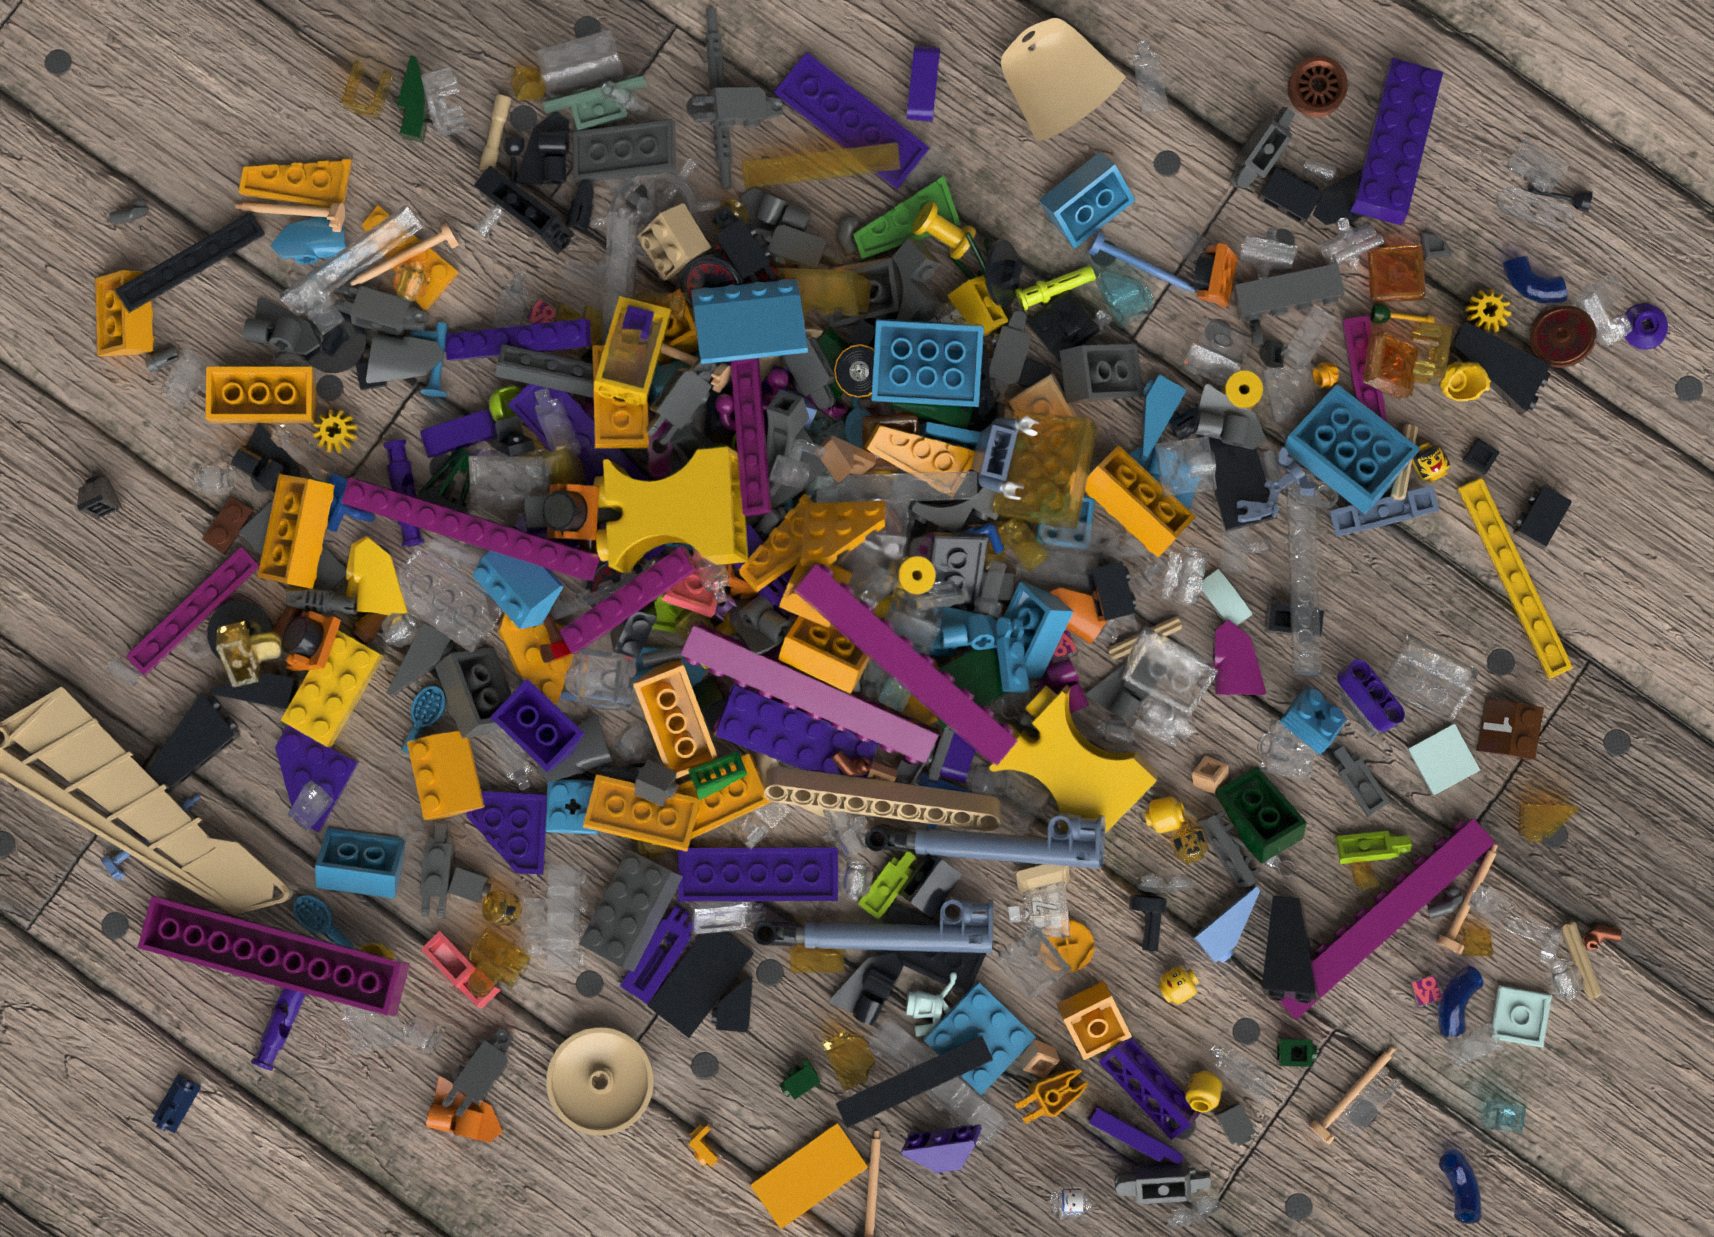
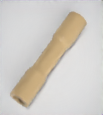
(498, 117)

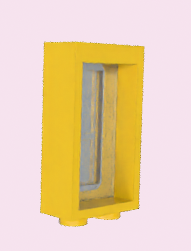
(634, 378)

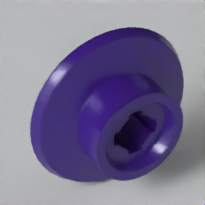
(1648, 338)

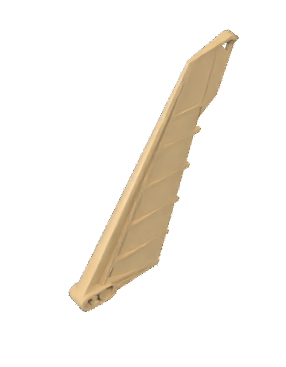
(88, 757)

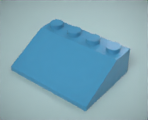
(749, 321)
(927, 362)
(1350, 448)

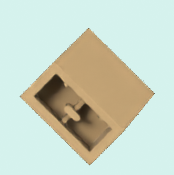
(673, 241)

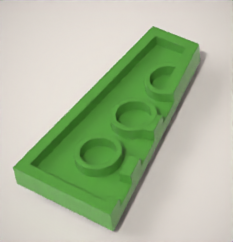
(896, 225)

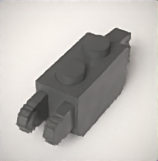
(1009, 355)
(812, 373)
(437, 869)

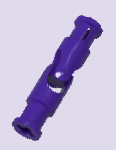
(401, 475)
(276, 1032)

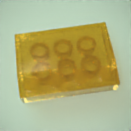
(1051, 469)

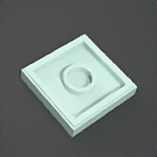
(1443, 759)
(1521, 1015)

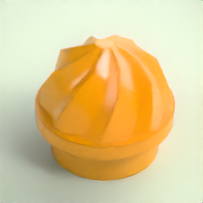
(1325, 374)

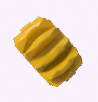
(1496, 318)
(326, 437)

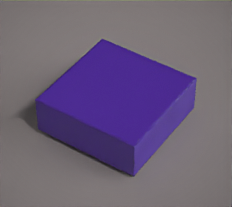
(638, 319)

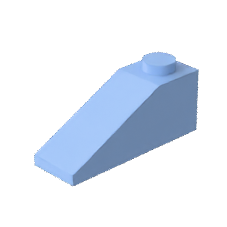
(1224, 931)

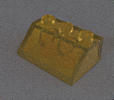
(830, 290)

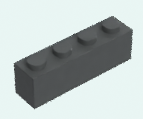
(1288, 291)

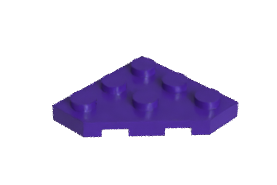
(308, 760)
(514, 828)

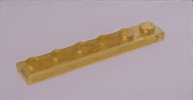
(821, 165)

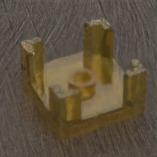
(1438, 339)

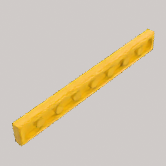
(1515, 578)

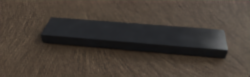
(189, 262)
(914, 1081)

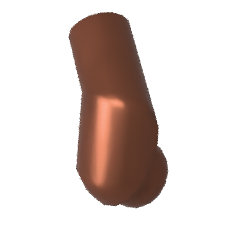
(851, 767)
(1598, 934)

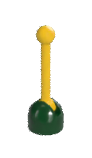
(1381, 314)

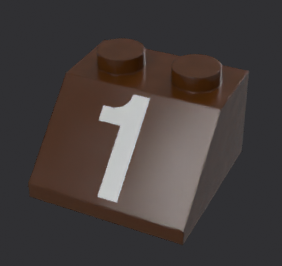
(1510, 729)

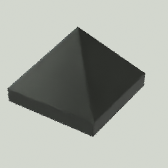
(1271, 354)

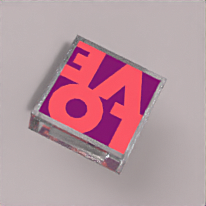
(540, 313)
(1066, 648)
(1425, 990)

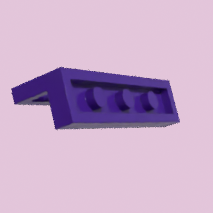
(1154, 1084)

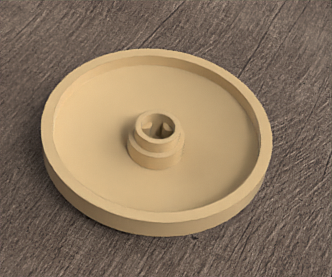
(600, 1081)

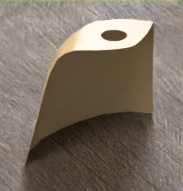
(1058, 78)

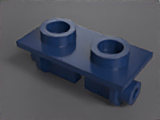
(176, 1104)

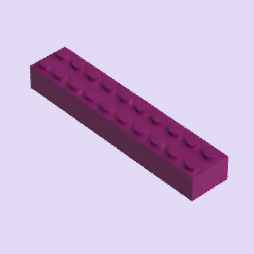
(274, 956)

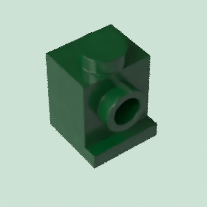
(1285, 1056)
(800, 1080)

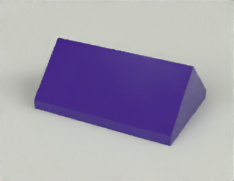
(538, 726)

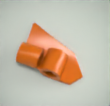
(1084, 618)
(476, 1123)

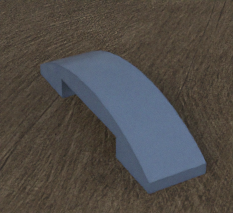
(1385, 512)

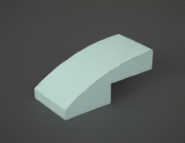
(1225, 598)

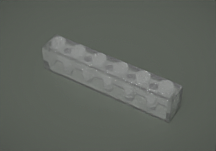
(954, 1095)

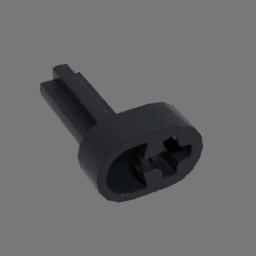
(1154, 908)

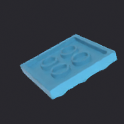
(983, 1015)

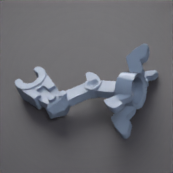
(1294, 474)

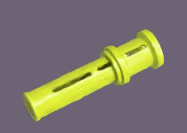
(1045, 290)

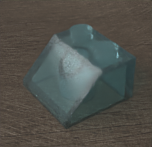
(1125, 297)

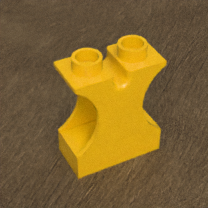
(691, 507)
(1074, 770)

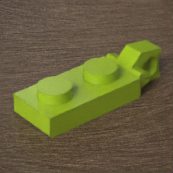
(1371, 846)
(887, 885)

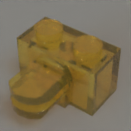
(243, 653)
(496, 961)

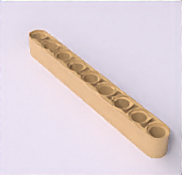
(882, 799)

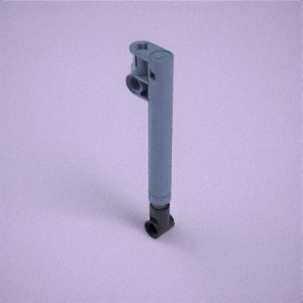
(1078, 847)
(965, 934)

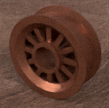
(1324, 64)

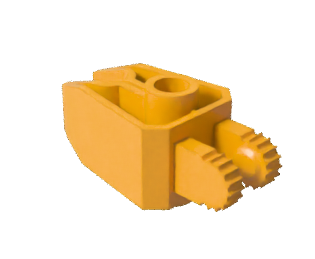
(1051, 1094)

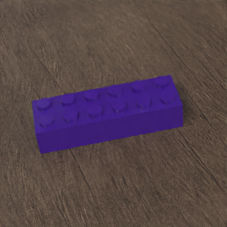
(1396, 141)

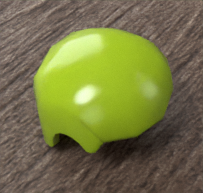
(499, 402)

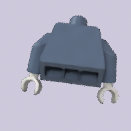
(995, 453)

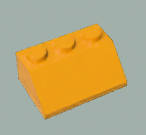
(116, 329)
(823, 654)
(445, 775)

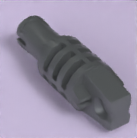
(320, 600)

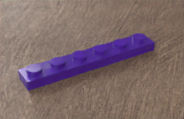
(531, 337)

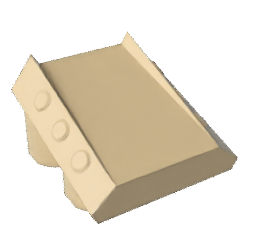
(1040, 876)

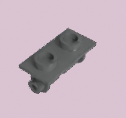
(910, 773)

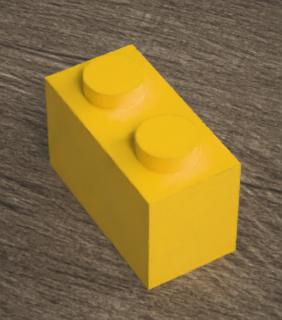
(976, 305)

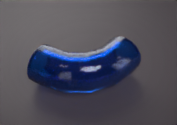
(1532, 285)
(1455, 1000)
(1464, 1187)

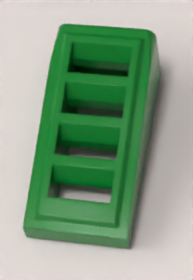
(713, 785)

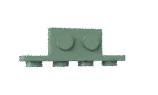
(590, 107)

